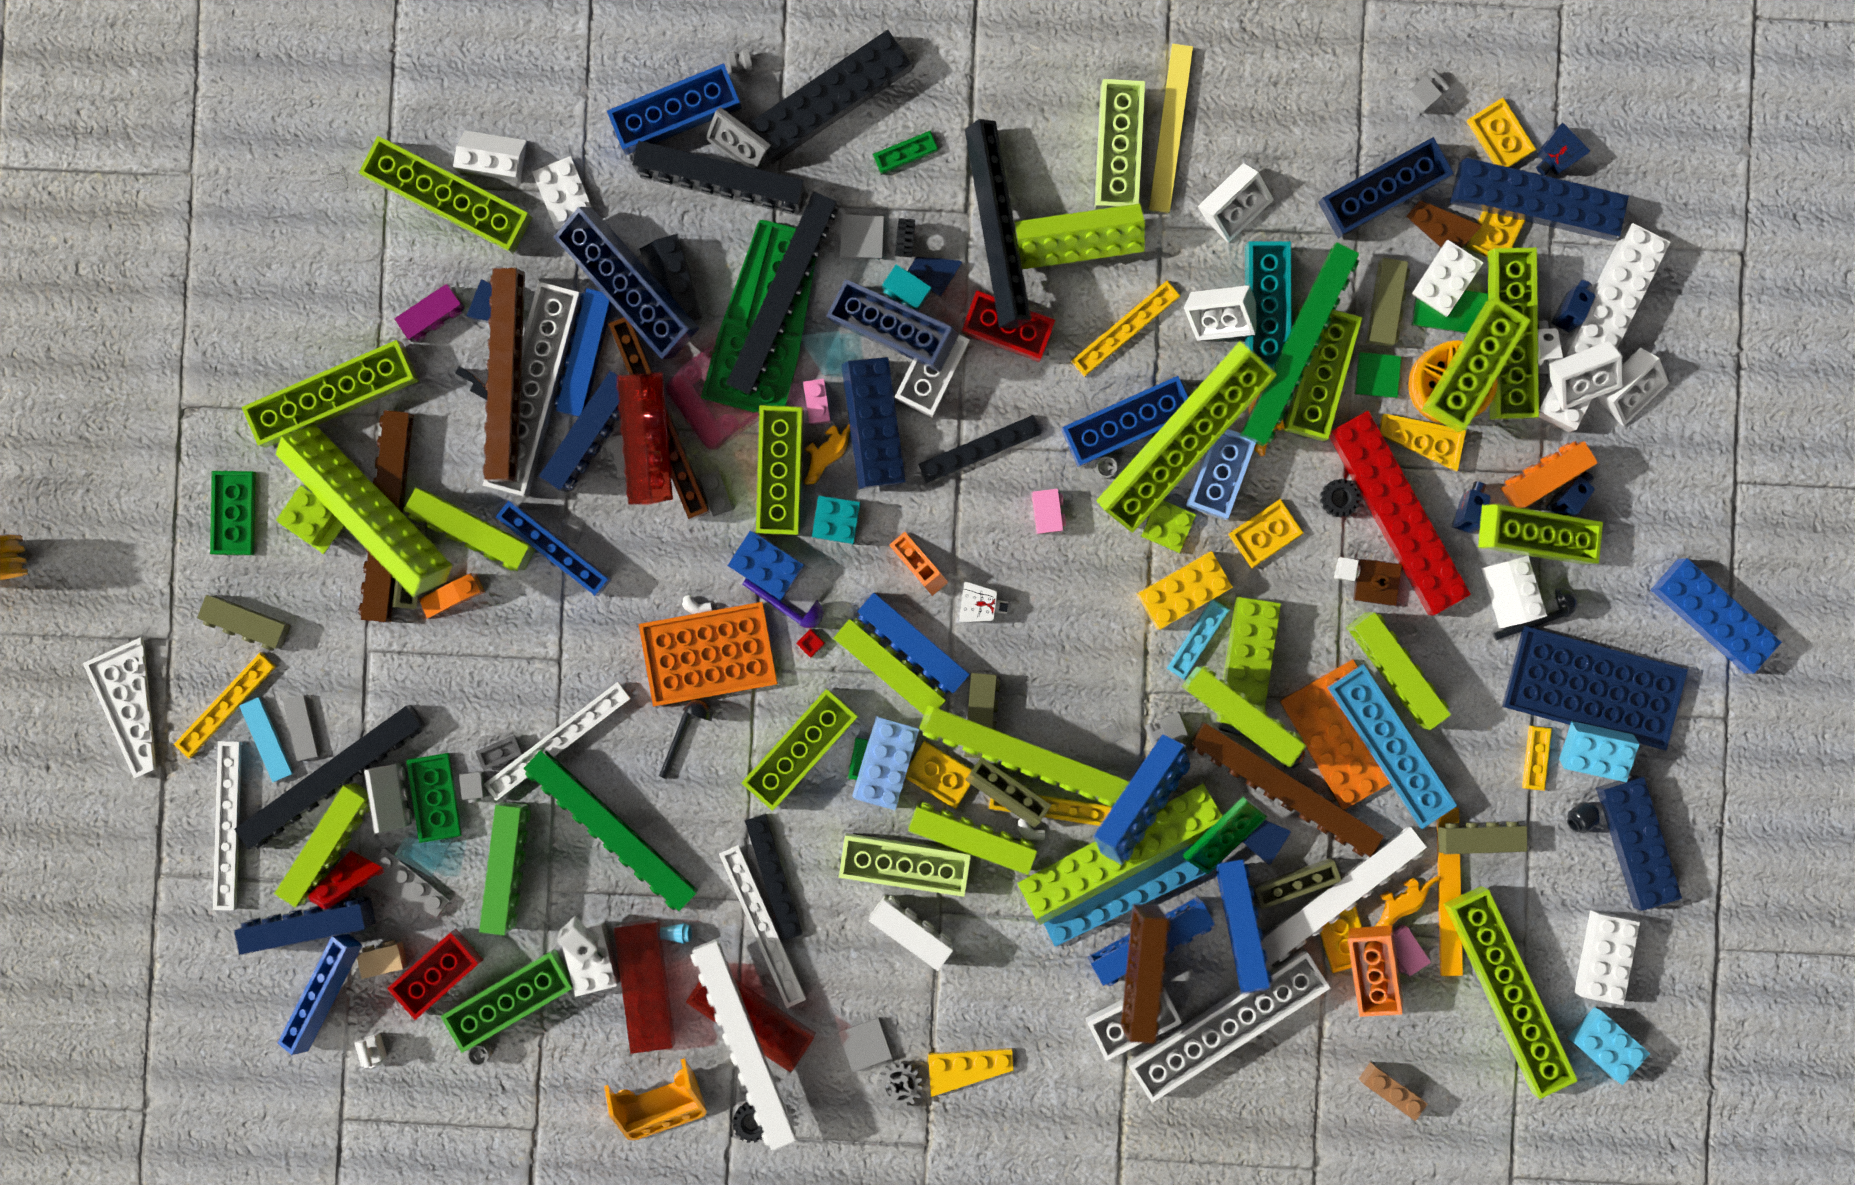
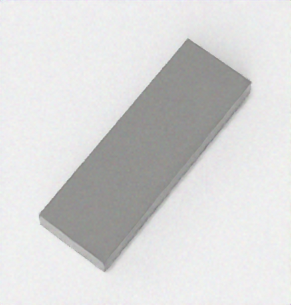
(301, 728)

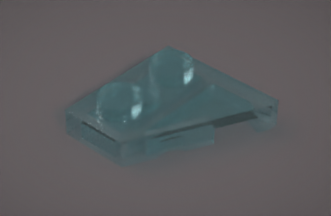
(825, 351)
(424, 855)

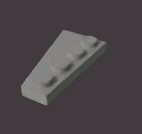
(407, 885)

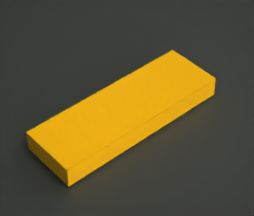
(1536, 758)

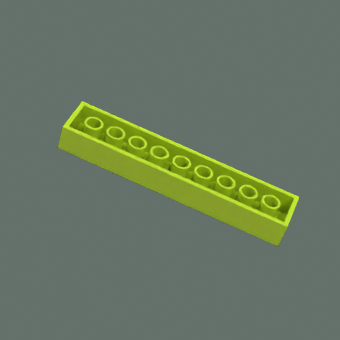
(1186, 437)
(363, 510)
(1017, 753)
(1090, 872)
(1510, 992)

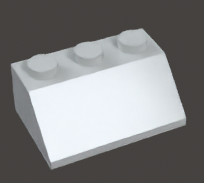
(490, 156)
(1236, 202)
(1222, 313)
(1586, 374)
(1641, 382)
(1514, 591)
(388, 797)

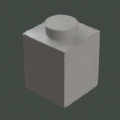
(473, 786)

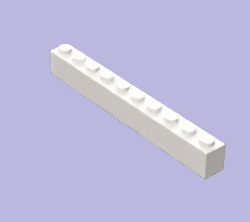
(1341, 895)
(744, 1044)

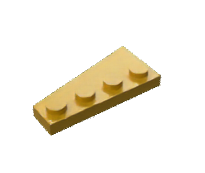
(1425, 438)
(964, 1068)

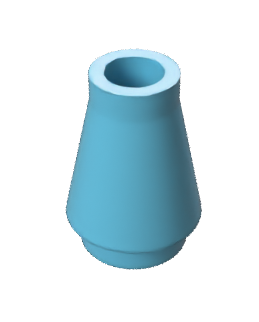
(677, 933)

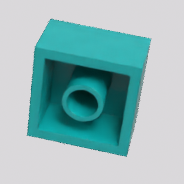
(906, 288)
(836, 520)

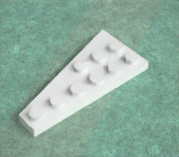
(124, 694)

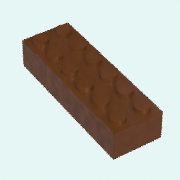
(1144, 973)

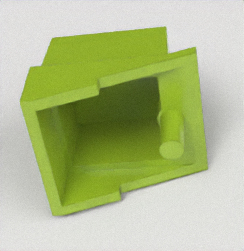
(310, 519)

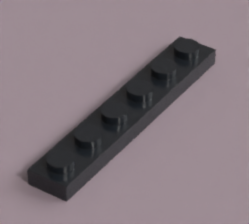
(979, 449)
(773, 877)

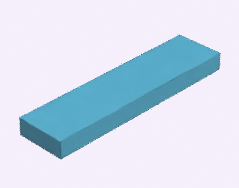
(1198, 639)
(266, 739)

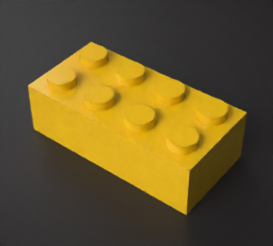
(1184, 590)

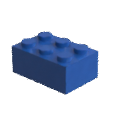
(766, 565)

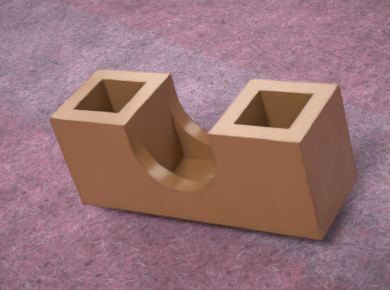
(1392, 1091)

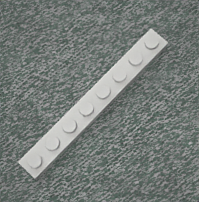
(559, 738)
(226, 821)
(762, 926)

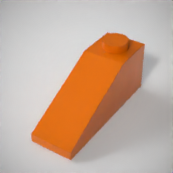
(918, 563)
(452, 595)

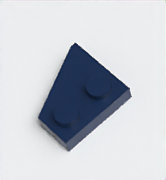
(935, 272)

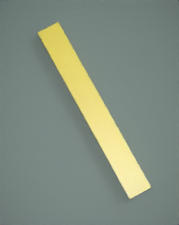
(1170, 128)

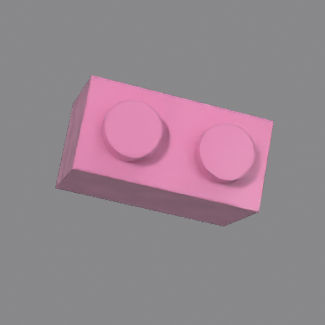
(817, 402)
(1047, 511)
(1409, 952)

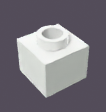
(1347, 569)

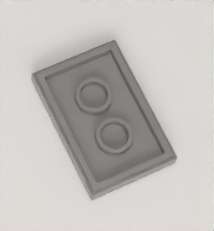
(737, 140)

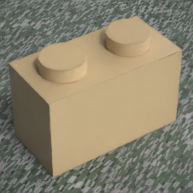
(381, 959)

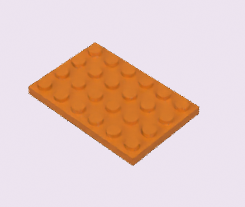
(708, 654)
(1333, 740)

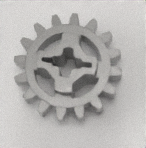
(891, 1080)

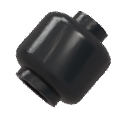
(1583, 817)

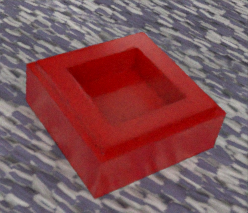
(810, 643)

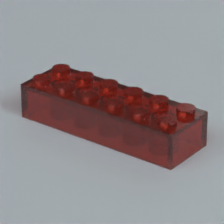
(644, 438)
(644, 986)
(779, 1034)

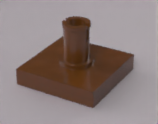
(1377, 582)

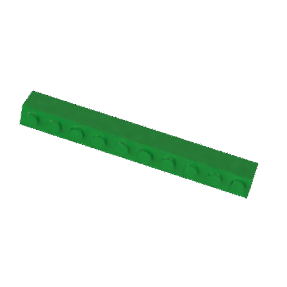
(1300, 343)
(610, 829)

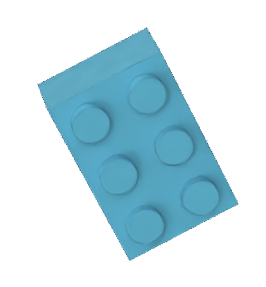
(1599, 751)
(1608, 1045)

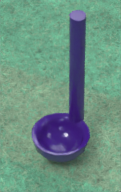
(810, 620)

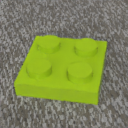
(1168, 526)

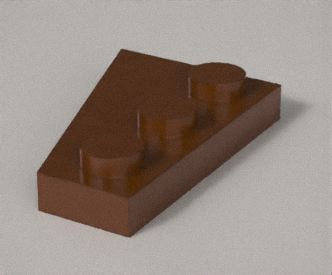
(1442, 225)

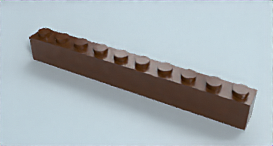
(504, 375)
(681, 469)
(391, 481)
(1286, 789)

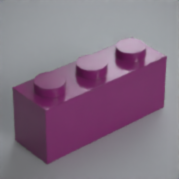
(430, 313)

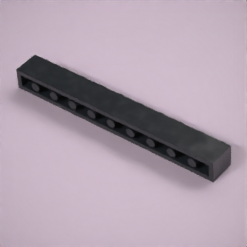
(997, 224)
(782, 293)
(329, 777)

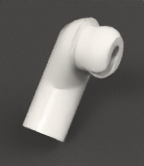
(693, 607)
(1028, 832)

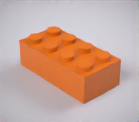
(1550, 474)
(1375, 971)

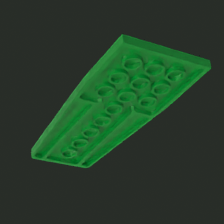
(752, 285)

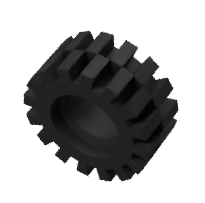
(905, 237)
(1327, 498)
(741, 1129)

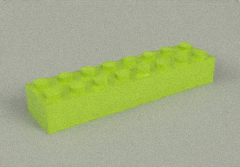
(445, 195)
(1514, 282)
(330, 393)

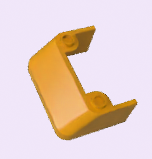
(657, 1109)

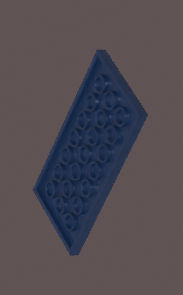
(1594, 687)

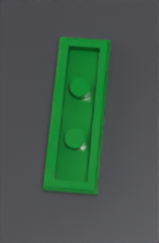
(905, 152)

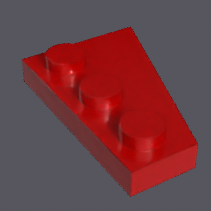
(347, 875)

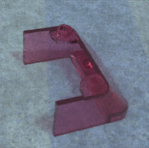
(711, 431)

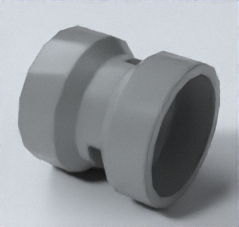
(740, 61)
(1108, 465)
(477, 1057)

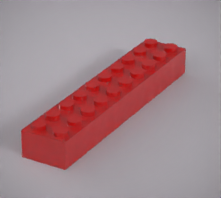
(1398, 513)

